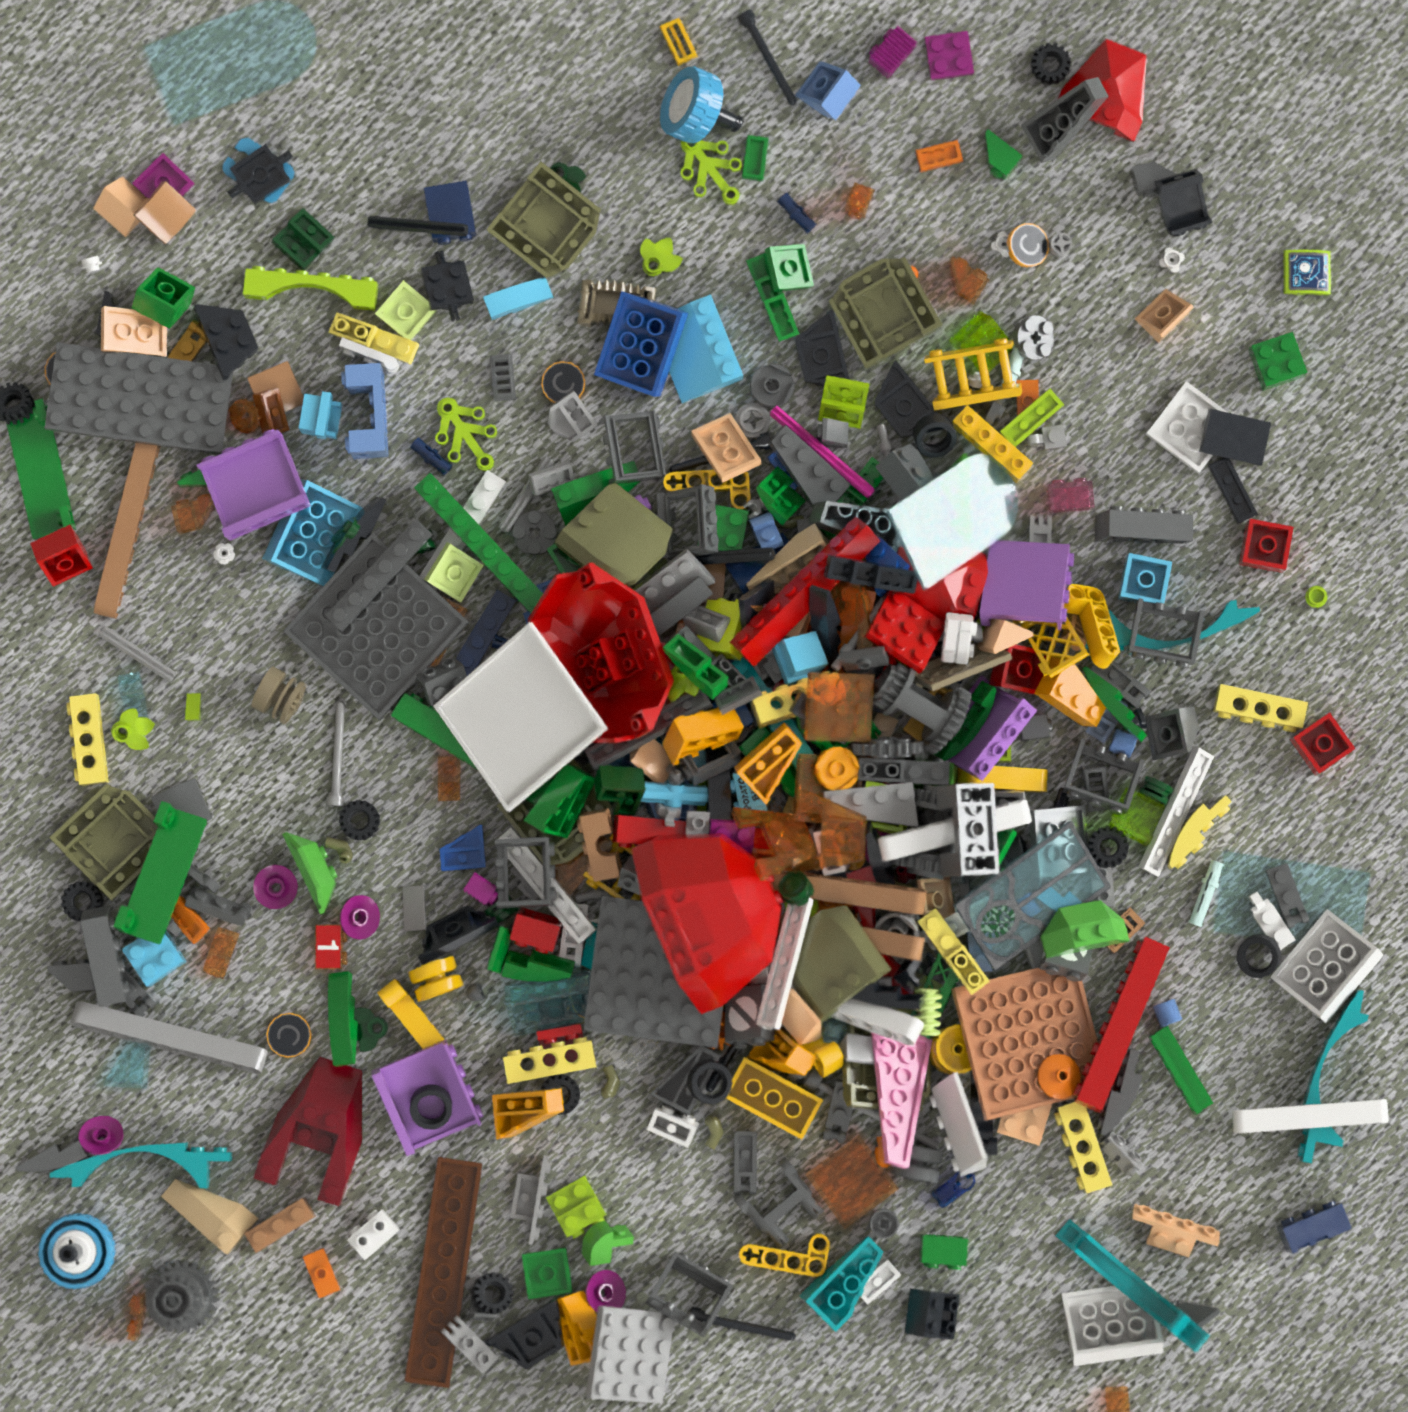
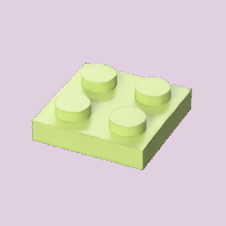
(405, 311)
(453, 572)

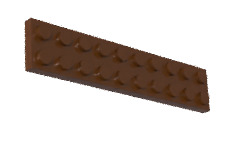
(443, 1271)

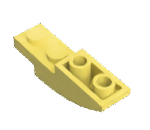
(374, 338)
(1189, 837)
(953, 951)

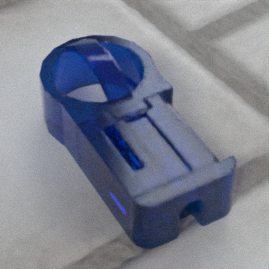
(951, 1191)

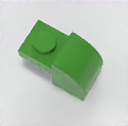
(600, 1240)

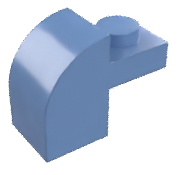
(765, 531)

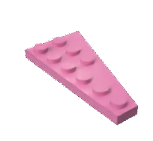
(900, 1085)

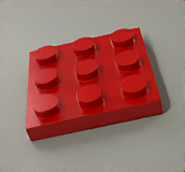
(905, 630)

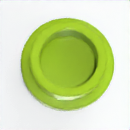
(1316, 596)

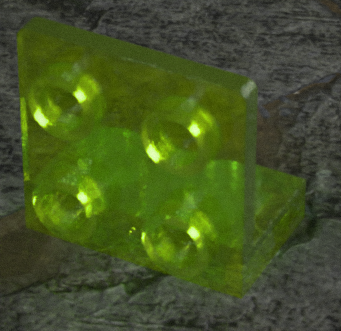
(977, 332)
(1140, 818)

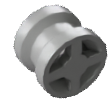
(1060, 240)

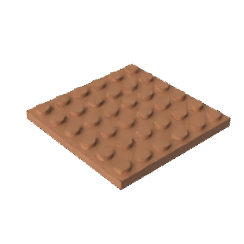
(1015, 1027)

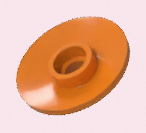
(1049, 1076)

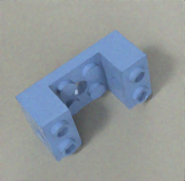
(360, 380)

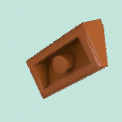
(271, 410)

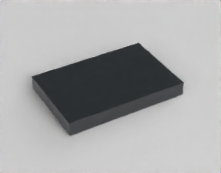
(1235, 437)

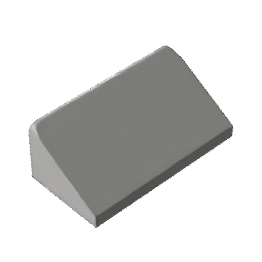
(707, 623)
(414, 908)
(857, 1048)

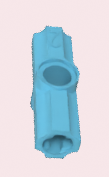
(675, 795)

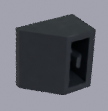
(931, 1314)

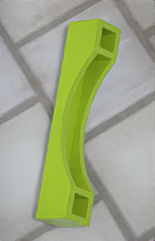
(265, 284)

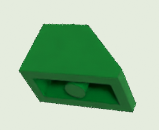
(1000, 156)

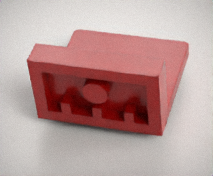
(556, 1035)

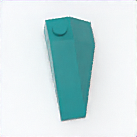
(841, 1285)

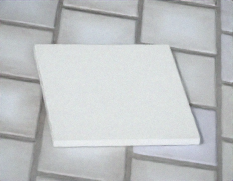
(520, 717)

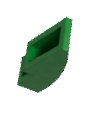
(696, 666)
(536, 967)

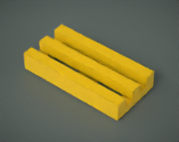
(686, 58)

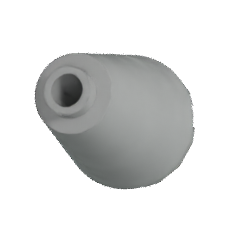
(899, 923)

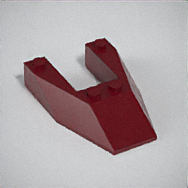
(321, 1116)

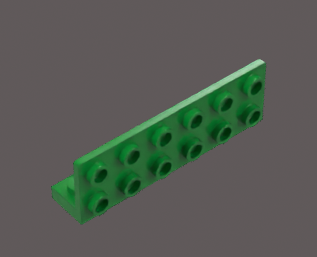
(40, 473)
(162, 874)

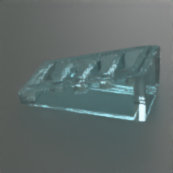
(833, 1030)

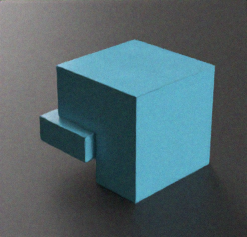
(320, 416)
(799, 656)

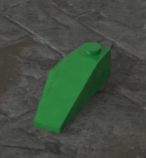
(577, 494)
(752, 740)

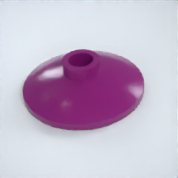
(267, 878)
(367, 920)
(98, 1128)
(613, 1289)

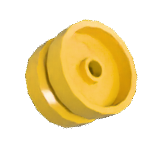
(435, 976)
(943, 1054)

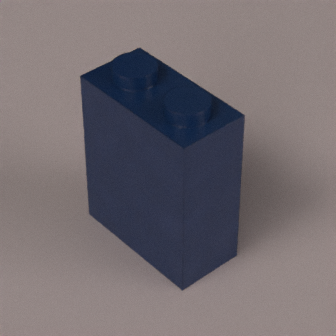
(450, 204)

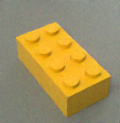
(773, 1098)

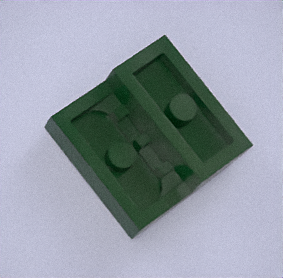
(303, 239)

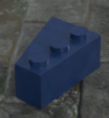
(744, 571)
(1313, 1226)

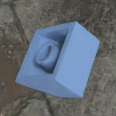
(828, 89)

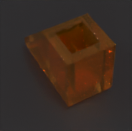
(859, 201)
(966, 280)
(193, 514)

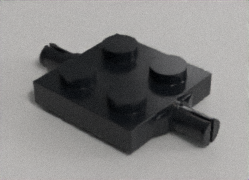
(260, 174)
(447, 285)

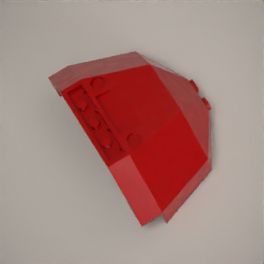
(607, 647)
(709, 912)

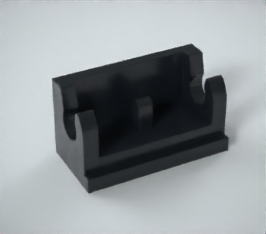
(912, 970)

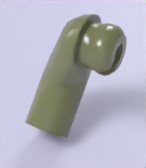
(612, 1083)

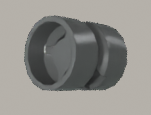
(809, 1081)
(883, 1223)

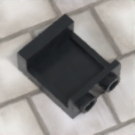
(1183, 202)

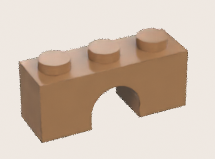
(602, 864)
(280, 1225)

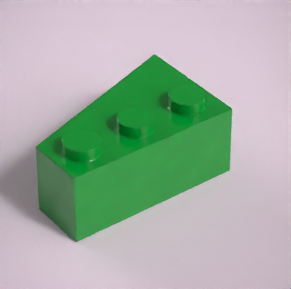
(561, 802)

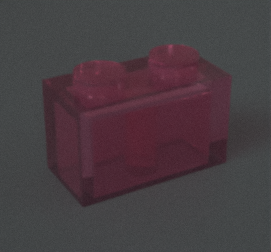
(1070, 496)

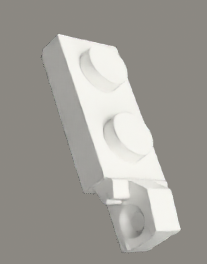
(1270, 921)

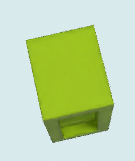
(193, 707)

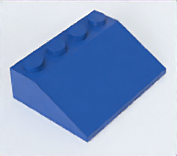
(641, 344)

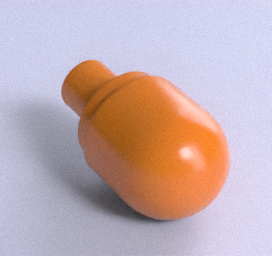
(879, 1153)

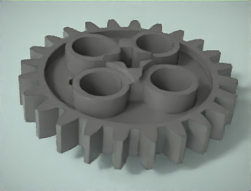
(888, 747)

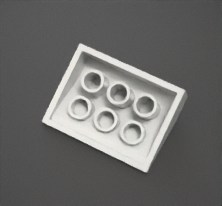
(1327, 966)
(958, 1125)
(1108, 1326)

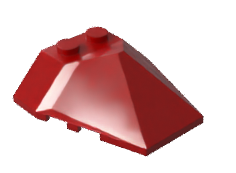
(1123, 79)
(954, 593)

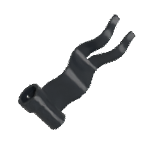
(984, 1128)

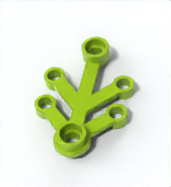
(708, 165)
(463, 431)

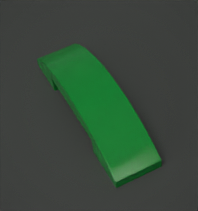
(975, 718)

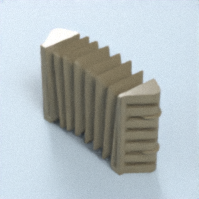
(600, 301)

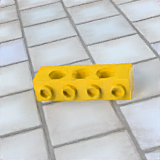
(991, 443)

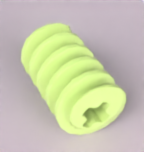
(927, 1012)

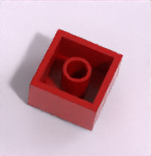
(1266, 545)
(61, 555)
(1020, 673)
(1322, 744)
(536, 930)

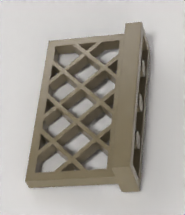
(940, 673)

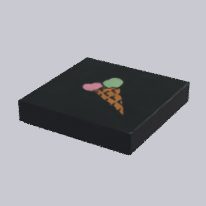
(755, 600)

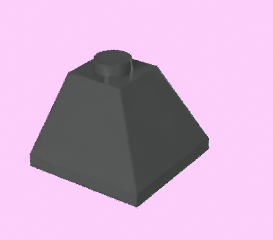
(1172, 732)
(1197, 1312)

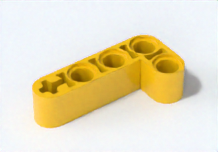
(705, 477)
(1096, 623)
(1010, 779)
(410, 1014)
(828, 1056)
(783, 1255)

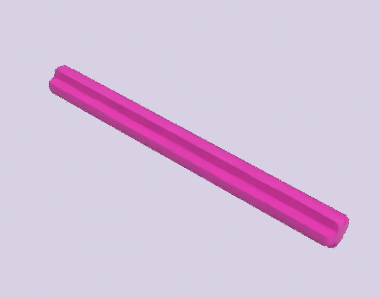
(842, 468)

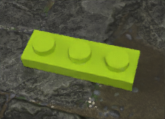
(1031, 417)

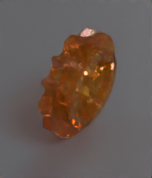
(238, 410)

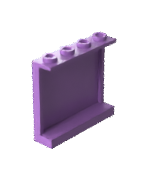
(254, 484)
(1027, 582)
(1000, 729)
(427, 1066)

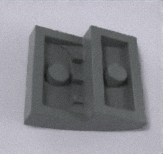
(186, 798)

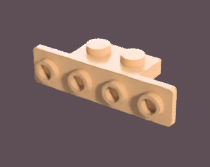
(1173, 1232)

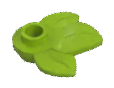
(660, 254)
(681, 684)
(135, 727)

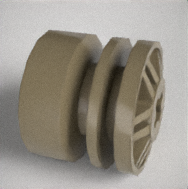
(277, 694)

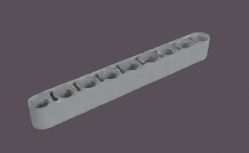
(168, 1037)

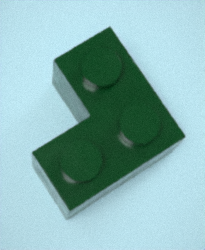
(621, 786)

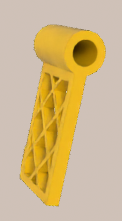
(1064, 664)

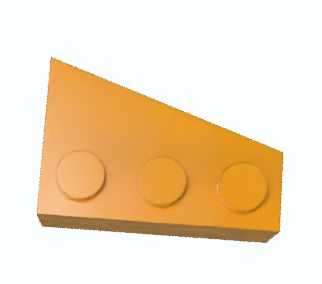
(1071, 695)
(699, 731)
(768, 761)
(783, 1054)
(522, 1110)
(578, 1326)

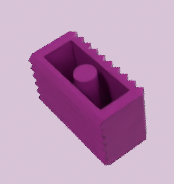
(892, 51)
(481, 890)

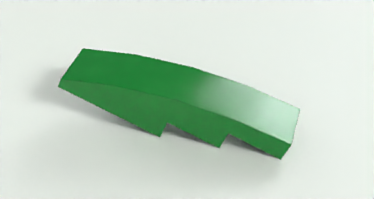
(773, 302)
(853, 496)
(1111, 699)
(341, 1018)

